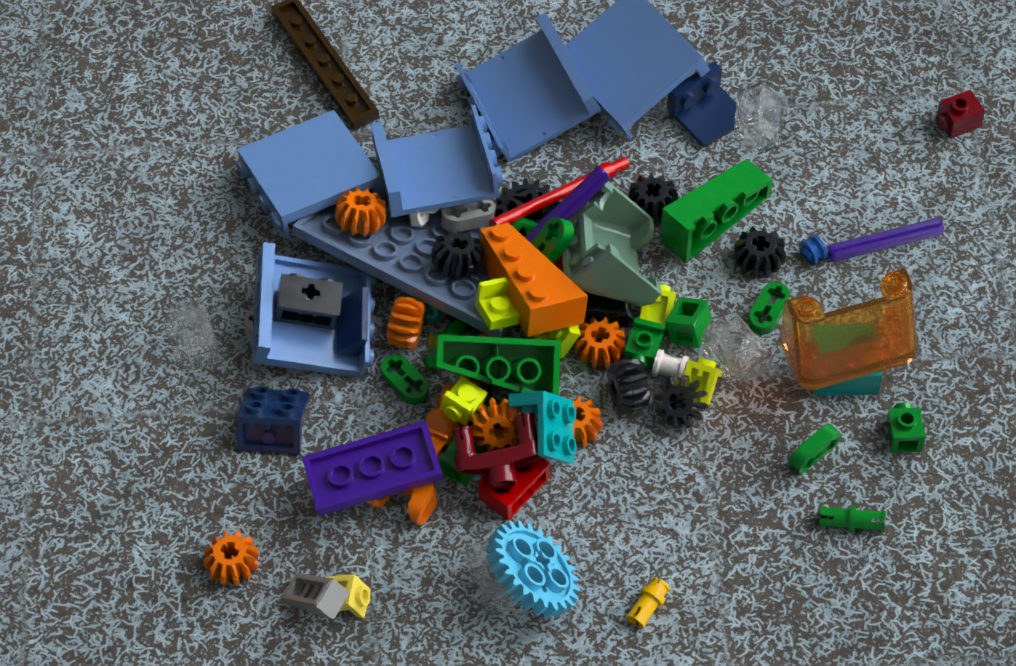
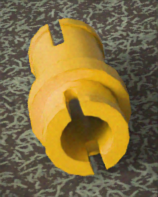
(651, 598)

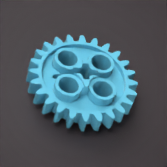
(532, 569)

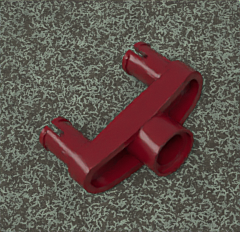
(500, 463)

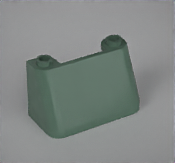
(605, 248)

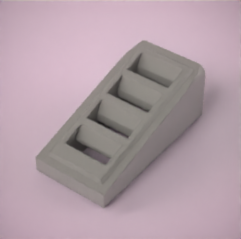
(320, 596)

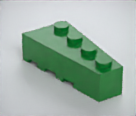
(713, 209)
(499, 362)

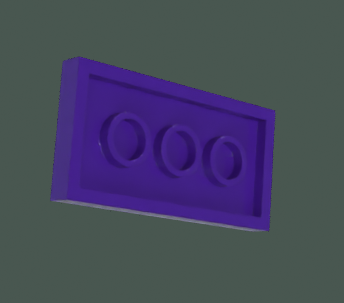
(372, 468)

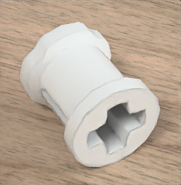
(669, 365)

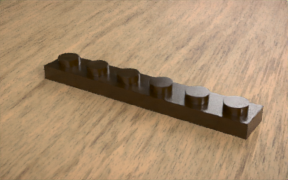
(325, 63)

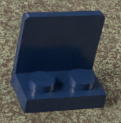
(703, 106)
(271, 420)

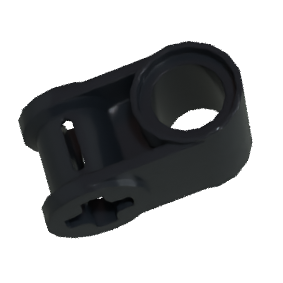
(610, 308)

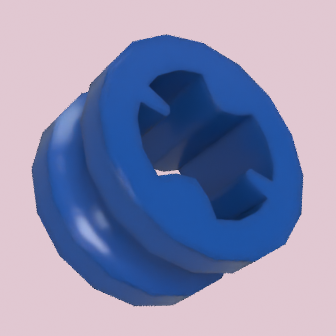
(813, 249)

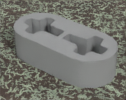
(467, 216)

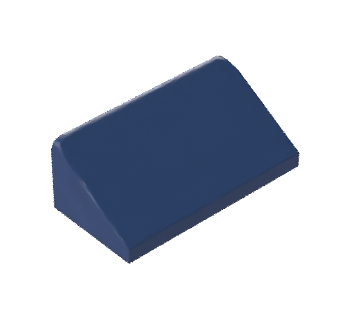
(353, 323)

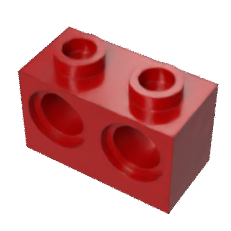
(527, 485)

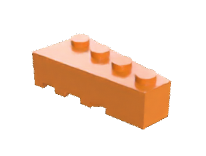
(536, 286)

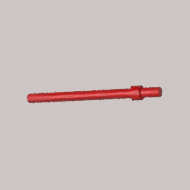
(555, 195)

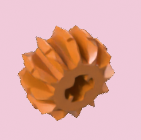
(360, 212)
(406, 322)
(609, 349)
(587, 421)
(485, 429)
(232, 568)

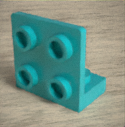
(555, 423)

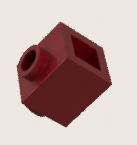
(959, 114)

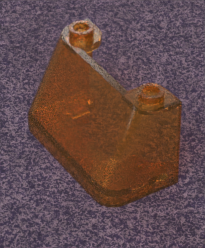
(852, 339)

